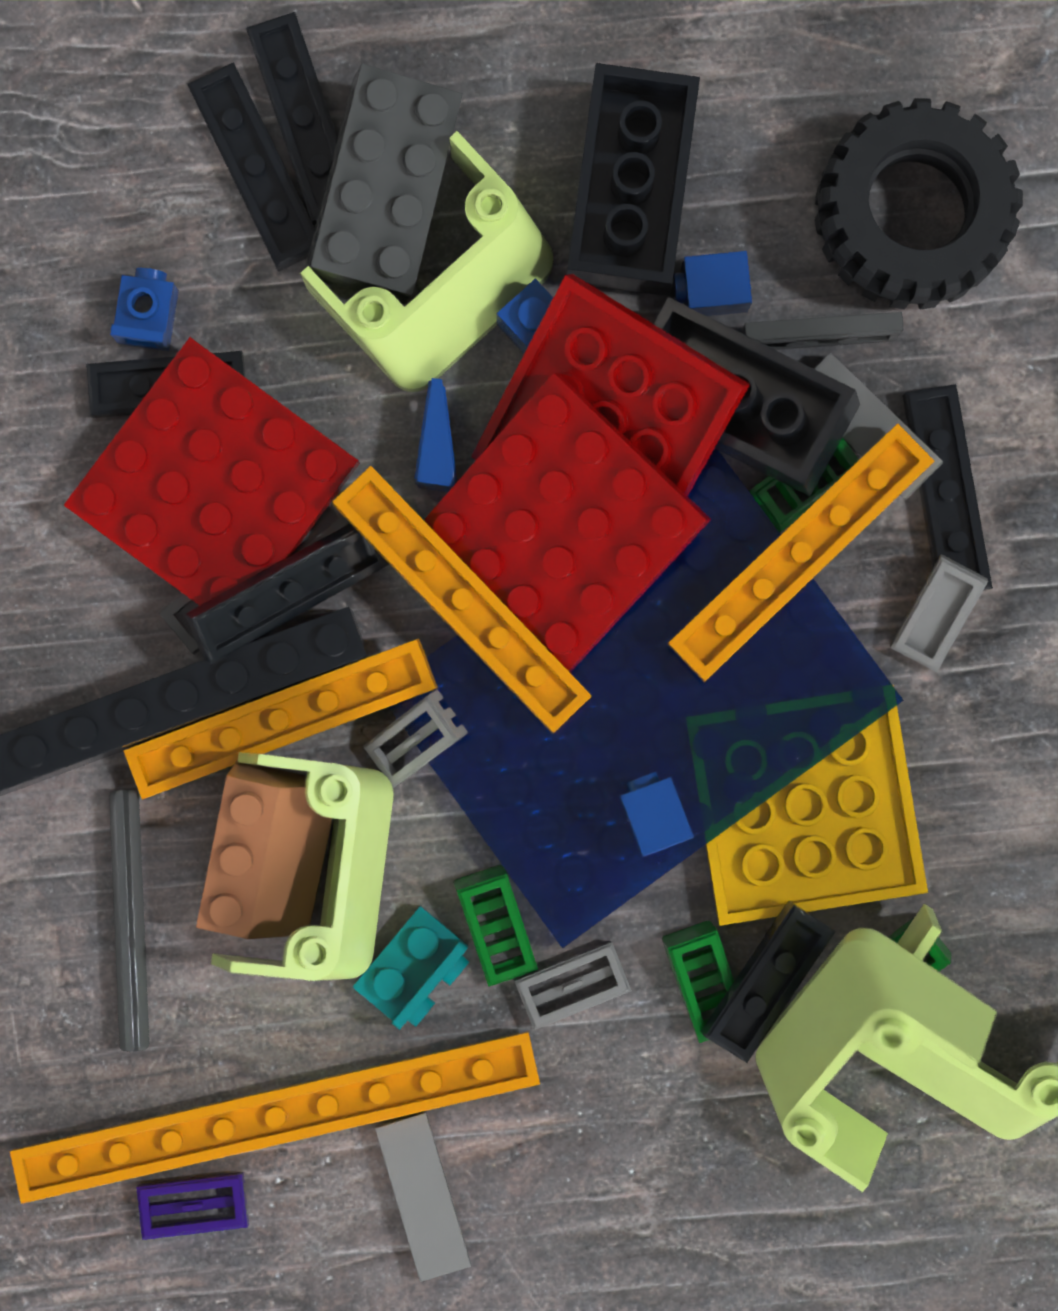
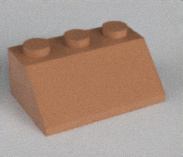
(263, 856)

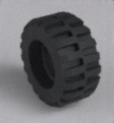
(958, 151)

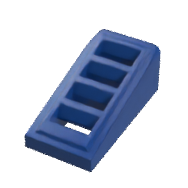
(436, 456)

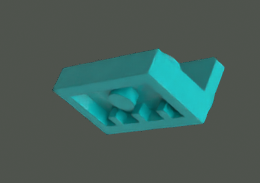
(412, 968)

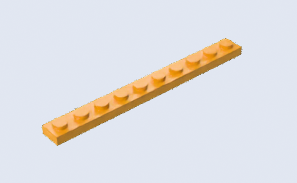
(274, 1117)

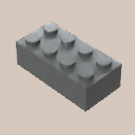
(383, 182)

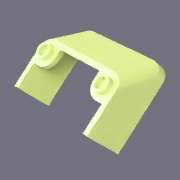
(463, 301)
(346, 936)
(860, 994)
(977, 1094)

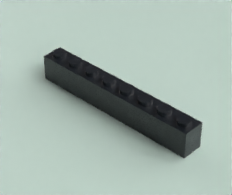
(177, 699)

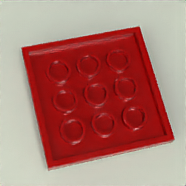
(633, 373)
(210, 478)
(565, 520)

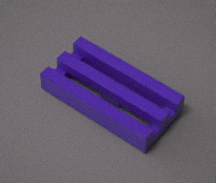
(237, 1200)

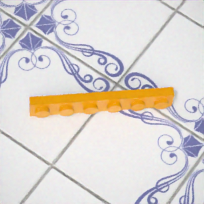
(800, 552)
(461, 599)
(281, 718)

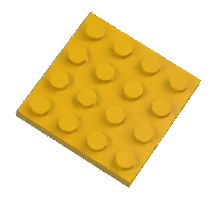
(827, 837)

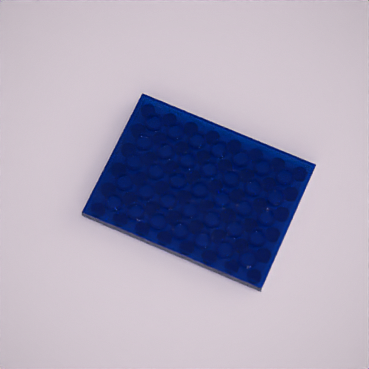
(726, 742)

